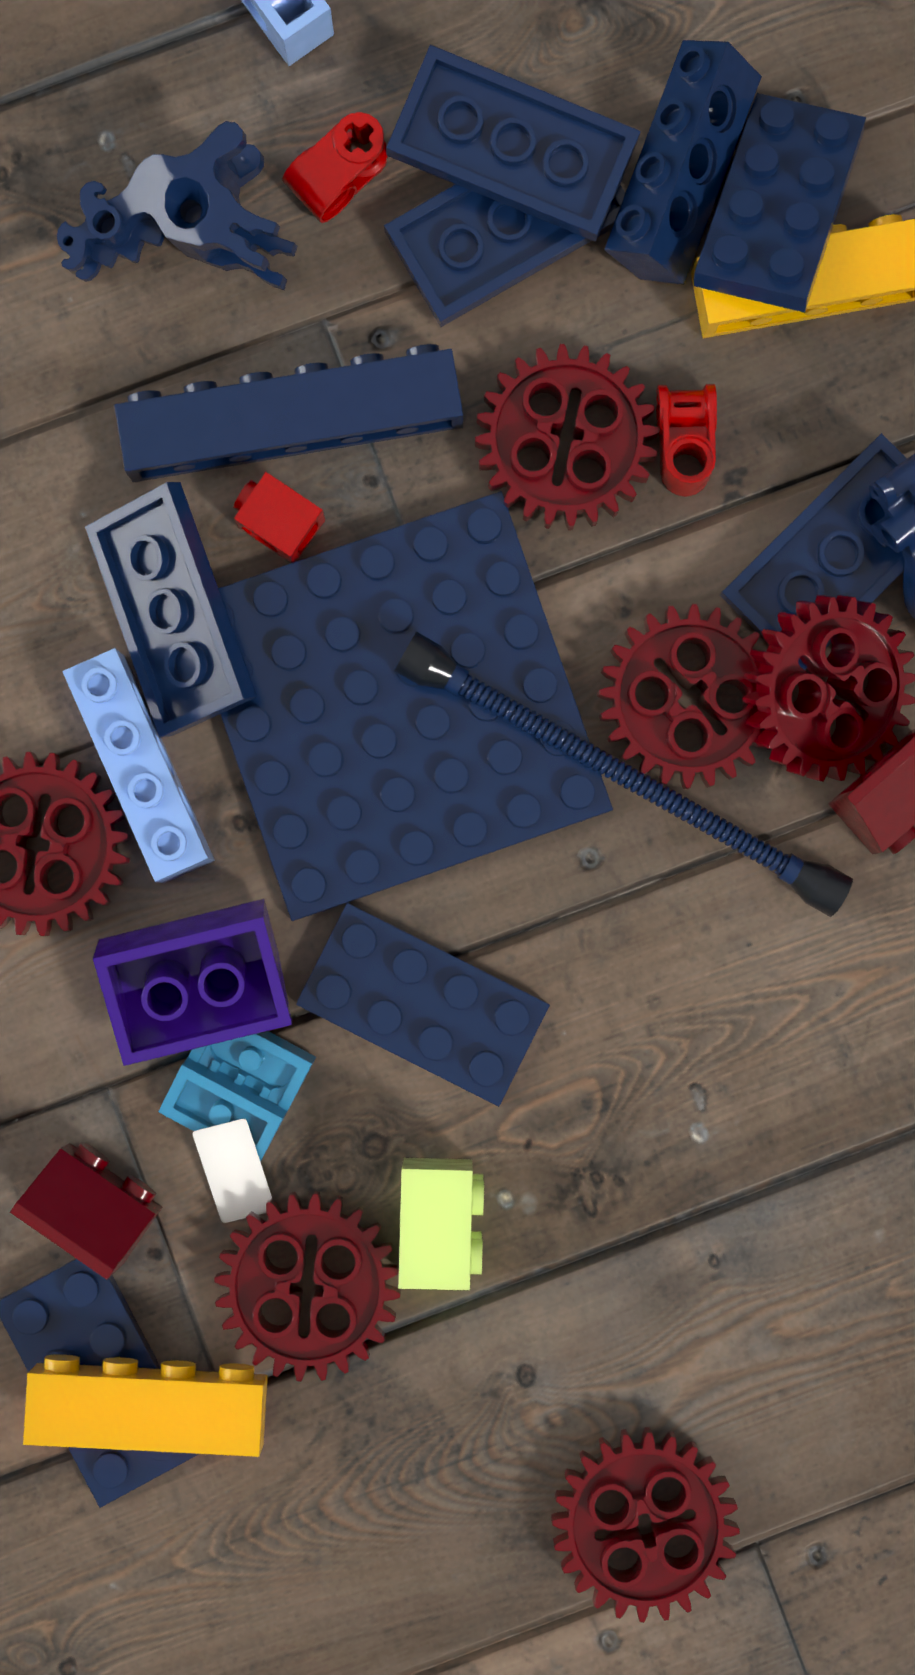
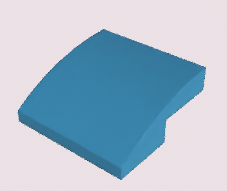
(239, 1080)

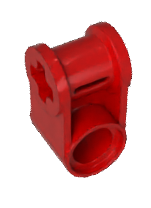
(332, 172)
(686, 427)

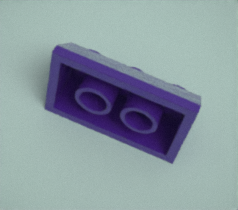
(192, 982)

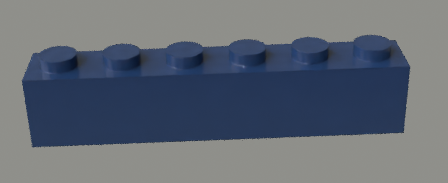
(289, 414)

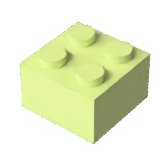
(436, 1221)

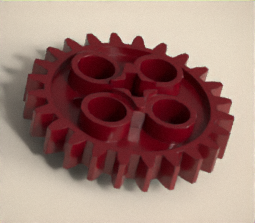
(614, 448)
(859, 647)
(652, 731)
(88, 853)
(258, 1280)
(655, 1576)

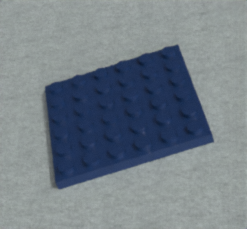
(384, 777)

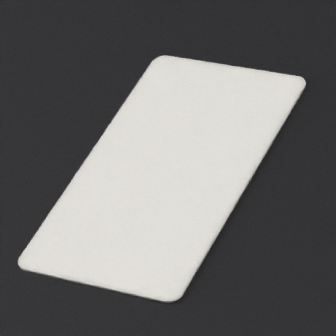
(233, 1169)

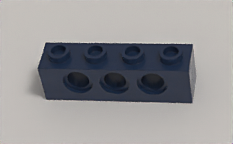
(683, 161)

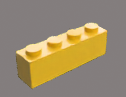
(857, 273)
(145, 1407)

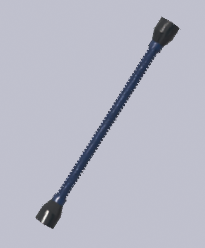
(814, 882)

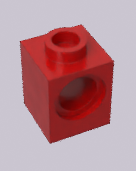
(277, 517)

